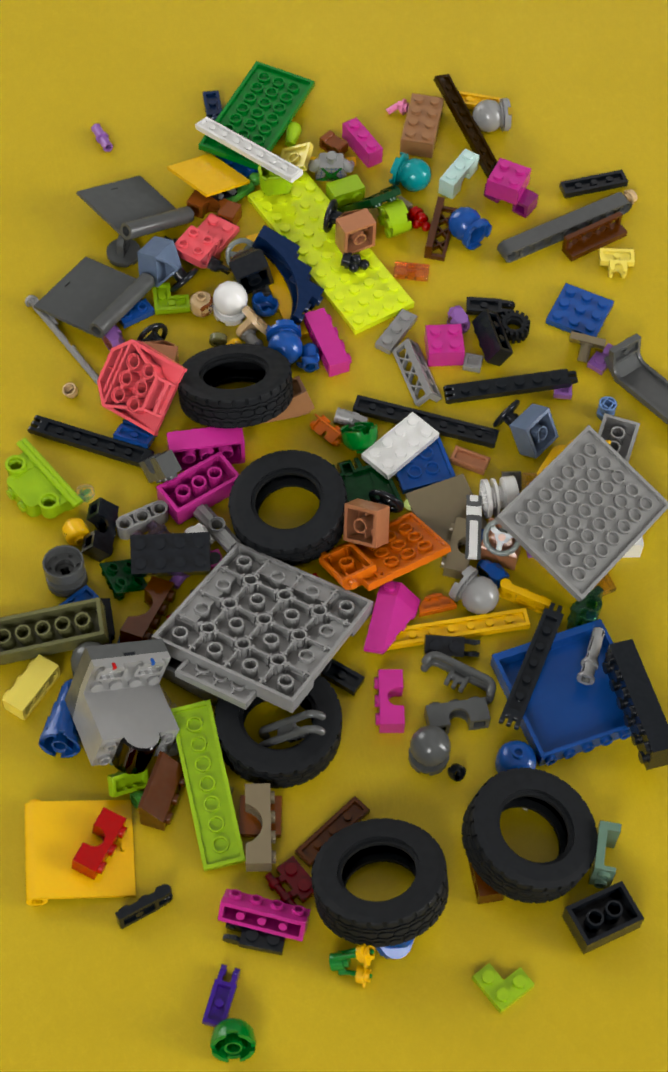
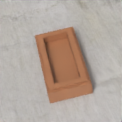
(469, 460)

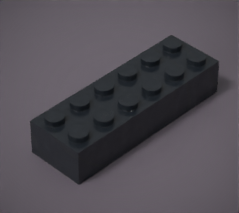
(638, 703)

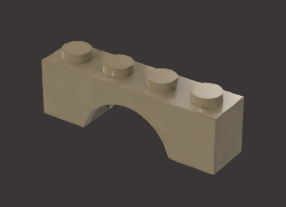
(259, 850)

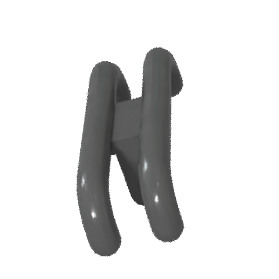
(459, 673)
(288, 729)

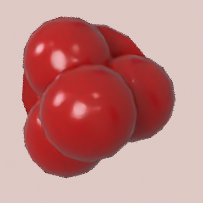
(418, 219)

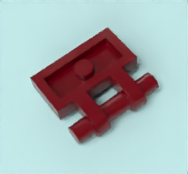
(295, 877)

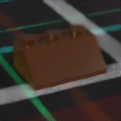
(161, 792)

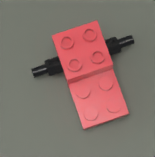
(204, 244)

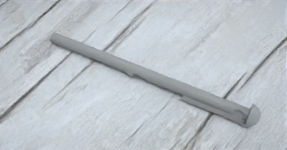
(30, 301)

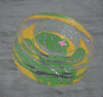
(85, 492)

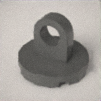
(123, 252)

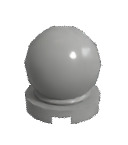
(491, 115)
(476, 592)

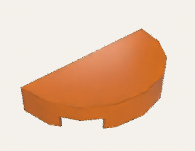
(435, 604)

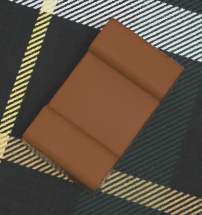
(331, 142)

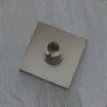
(586, 342)

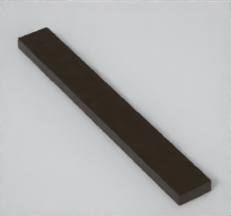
(466, 122)

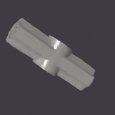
(211, 521)

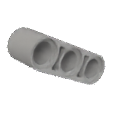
(148, 513)

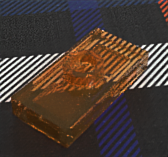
(411, 271)

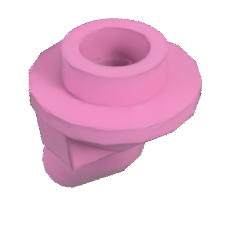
(402, 106)

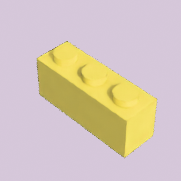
(31, 687)

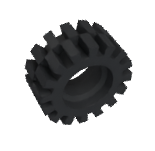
(515, 319)

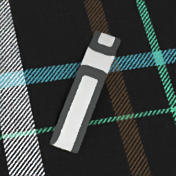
(473, 527)

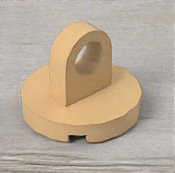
(252, 322)

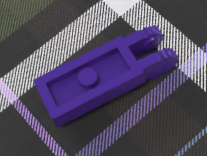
(220, 998)

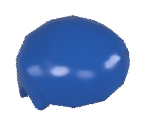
(264, 305)

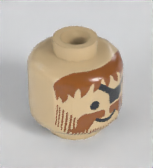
(201, 304)

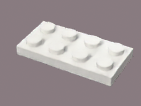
(400, 445)

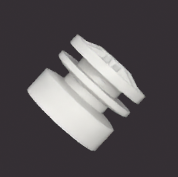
(497, 497)

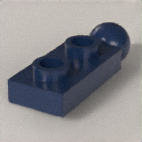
(212, 104)

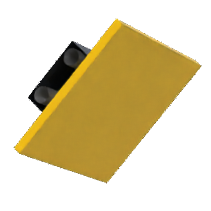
(209, 176)

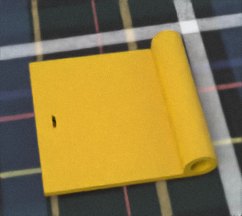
(51, 841)

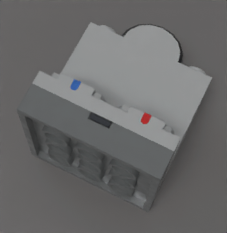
(121, 704)

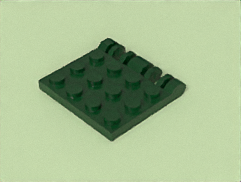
(363, 480)

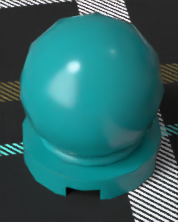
(411, 173)

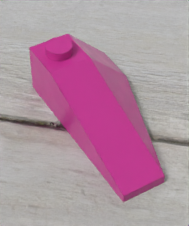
(392, 611)

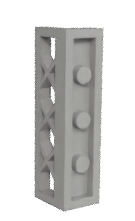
(418, 368)

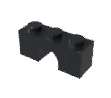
(99, 542)

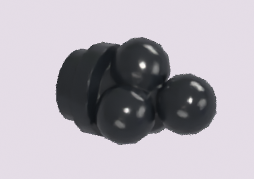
(354, 262)

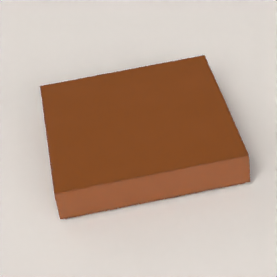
(250, 826)

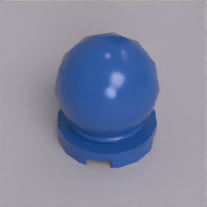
(469, 227)
(286, 339)

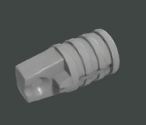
(346, 417)

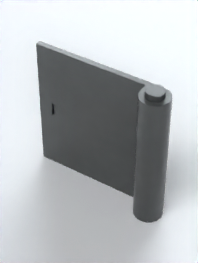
(134, 208)
(94, 297)

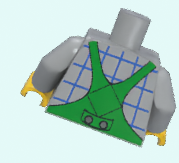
(331, 166)

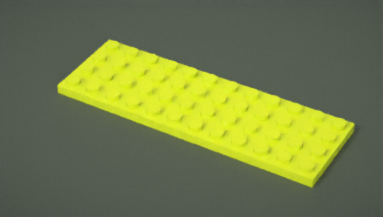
(358, 297)

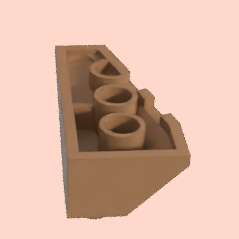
(300, 404)

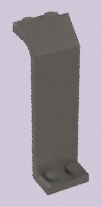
(638, 377)

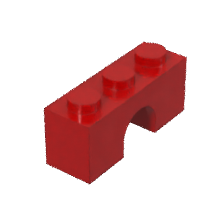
(91, 859)

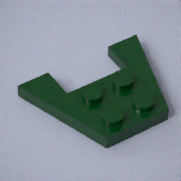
(386, 195)

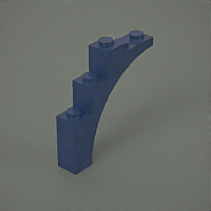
(296, 273)

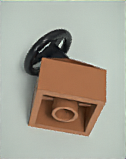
(354, 228)
(158, 342)
(368, 521)

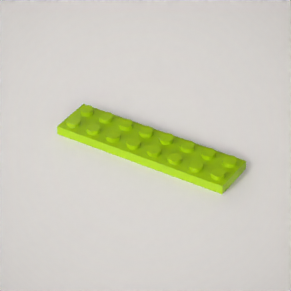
(208, 786)

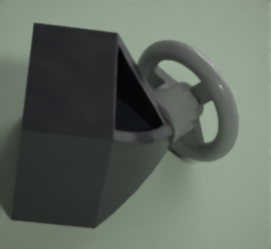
(248, 266)

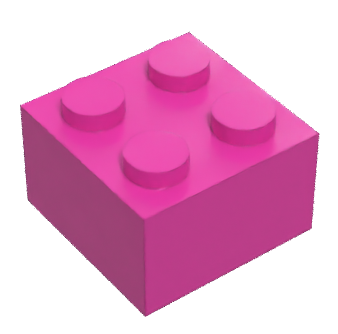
(508, 181)
(444, 345)

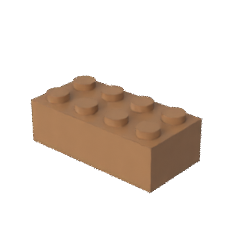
(421, 125)

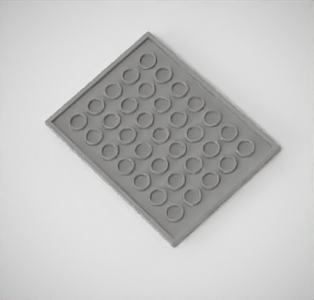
(583, 513)

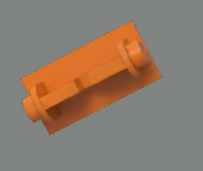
(323, 425)

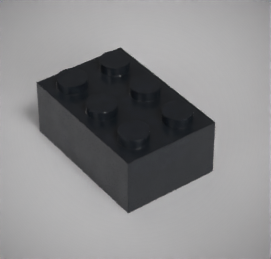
(602, 917)

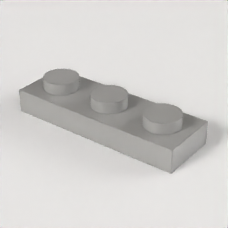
(396, 331)

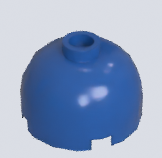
(515, 755)

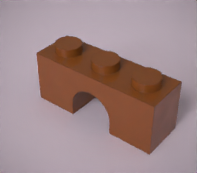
(224, 208)

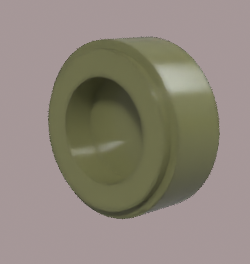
(217, 339)

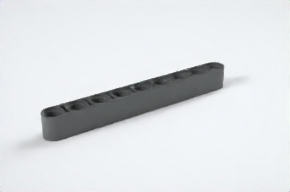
(556, 229)

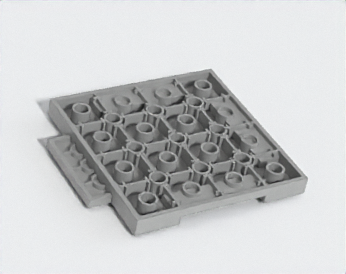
(260, 629)

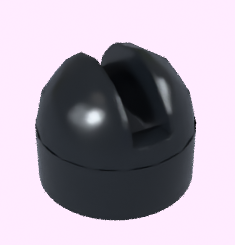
(461, 771)

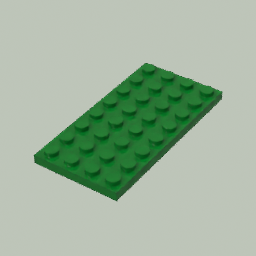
(260, 110)

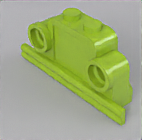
(37, 484)

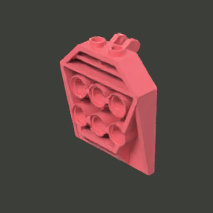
(139, 384)

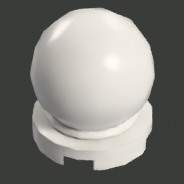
(228, 302)

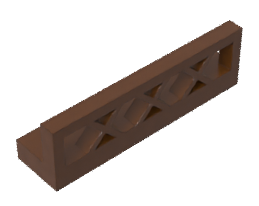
(435, 232)
(595, 237)

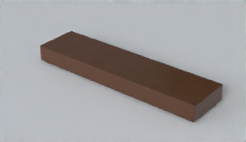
(349, 814)

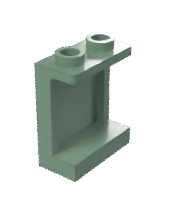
(607, 836)

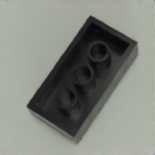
(170, 554)

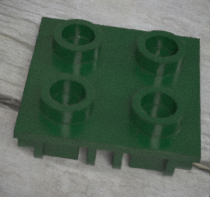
(119, 578)

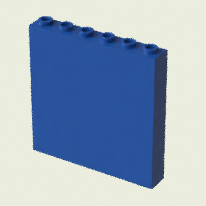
(563, 712)

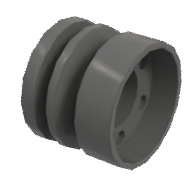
(64, 570)

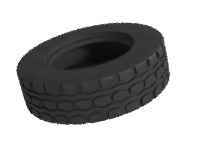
(238, 406)
(284, 470)
(287, 765)
(505, 869)
(380, 921)

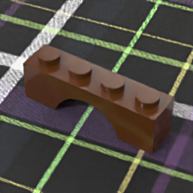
(157, 596)

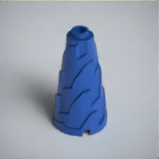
(59, 730)

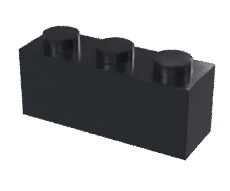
(492, 337)

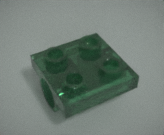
(587, 609)

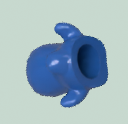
(309, 358)

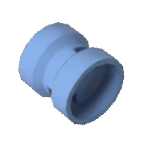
(606, 405)

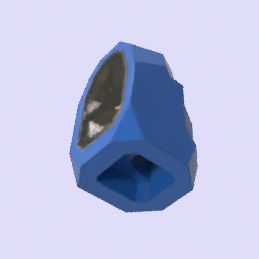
(492, 571)

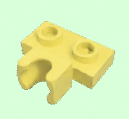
(617, 260)

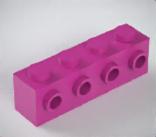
(264, 914)

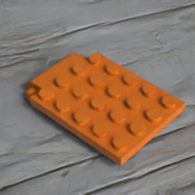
(408, 547)

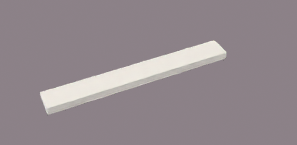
(249, 149)

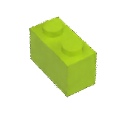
(346, 190)

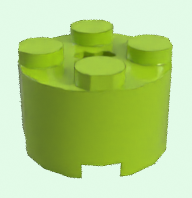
(272, 183)
(394, 218)

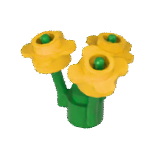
(341, 960)

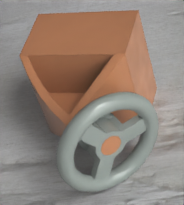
(499, 545)

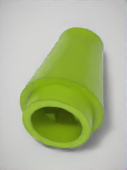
(292, 134)

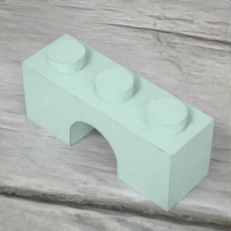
(461, 168)

